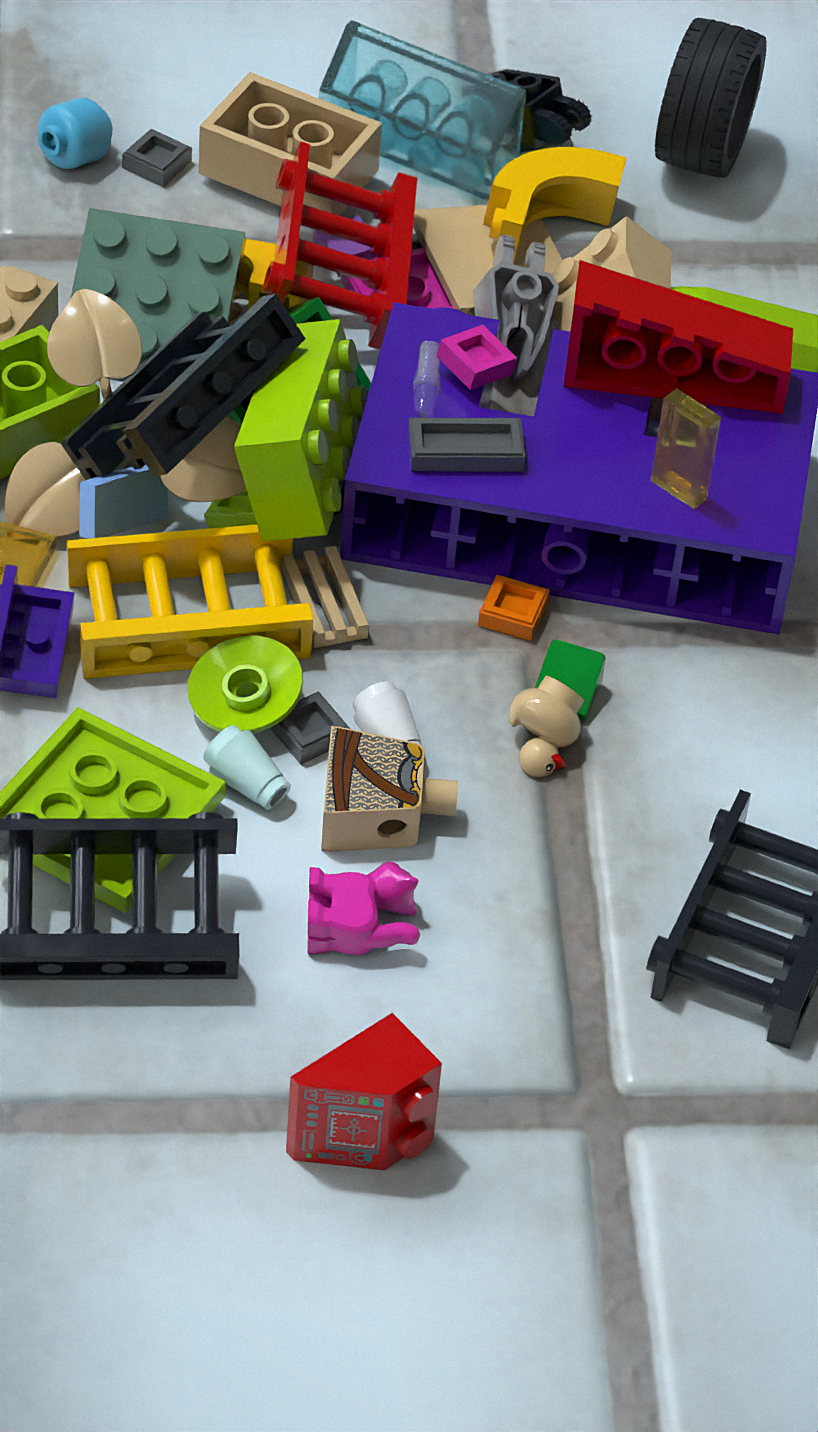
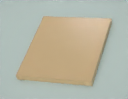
(464, 253)

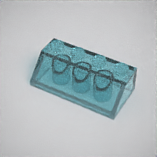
(430, 108)

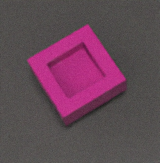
(476, 357)

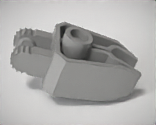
(519, 299)

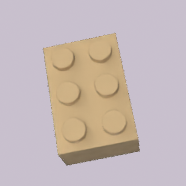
(264, 124)

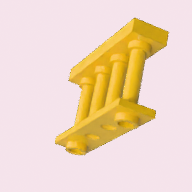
(180, 640)

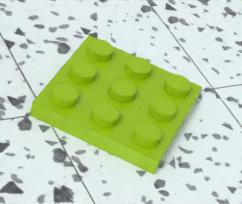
(106, 773)

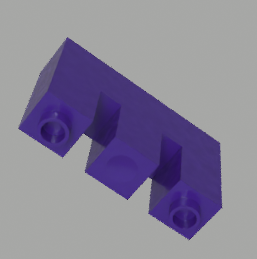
(586, 503)

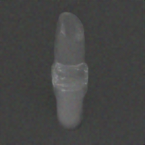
(427, 380)

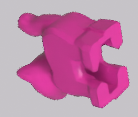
(346, 906)

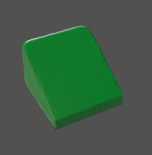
(576, 668)

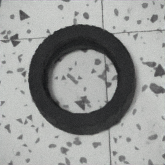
(710, 97)

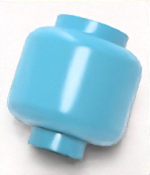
(74, 133)

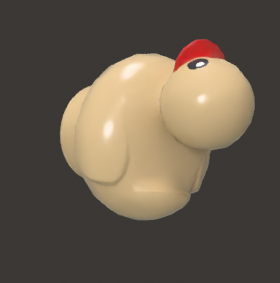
(551, 716)

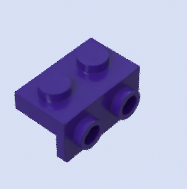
(32, 636)

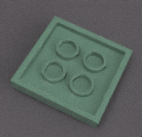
(159, 270)

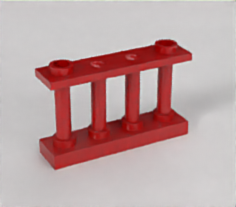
(389, 240)

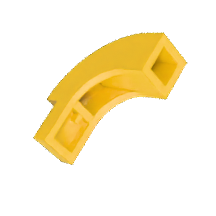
(550, 184)

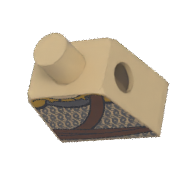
(378, 792)

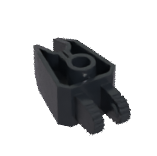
(547, 112)

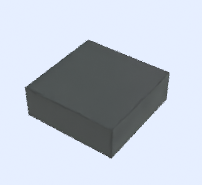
(157, 157)
(308, 728)

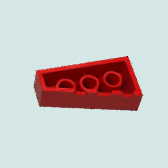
(656, 339)

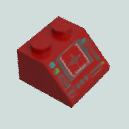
(365, 1100)

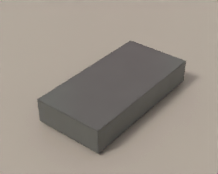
(466, 444)

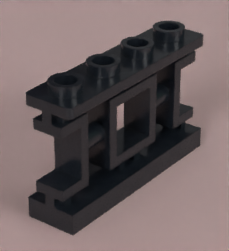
(183, 391)

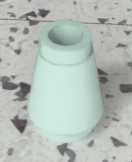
(246, 767)

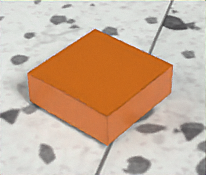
(513, 607)

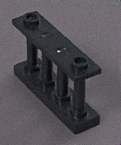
(144, 949)
(781, 999)

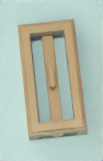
(314, 566)

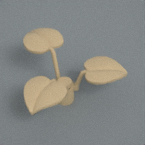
(94, 343)

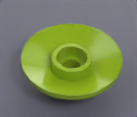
(242, 668)

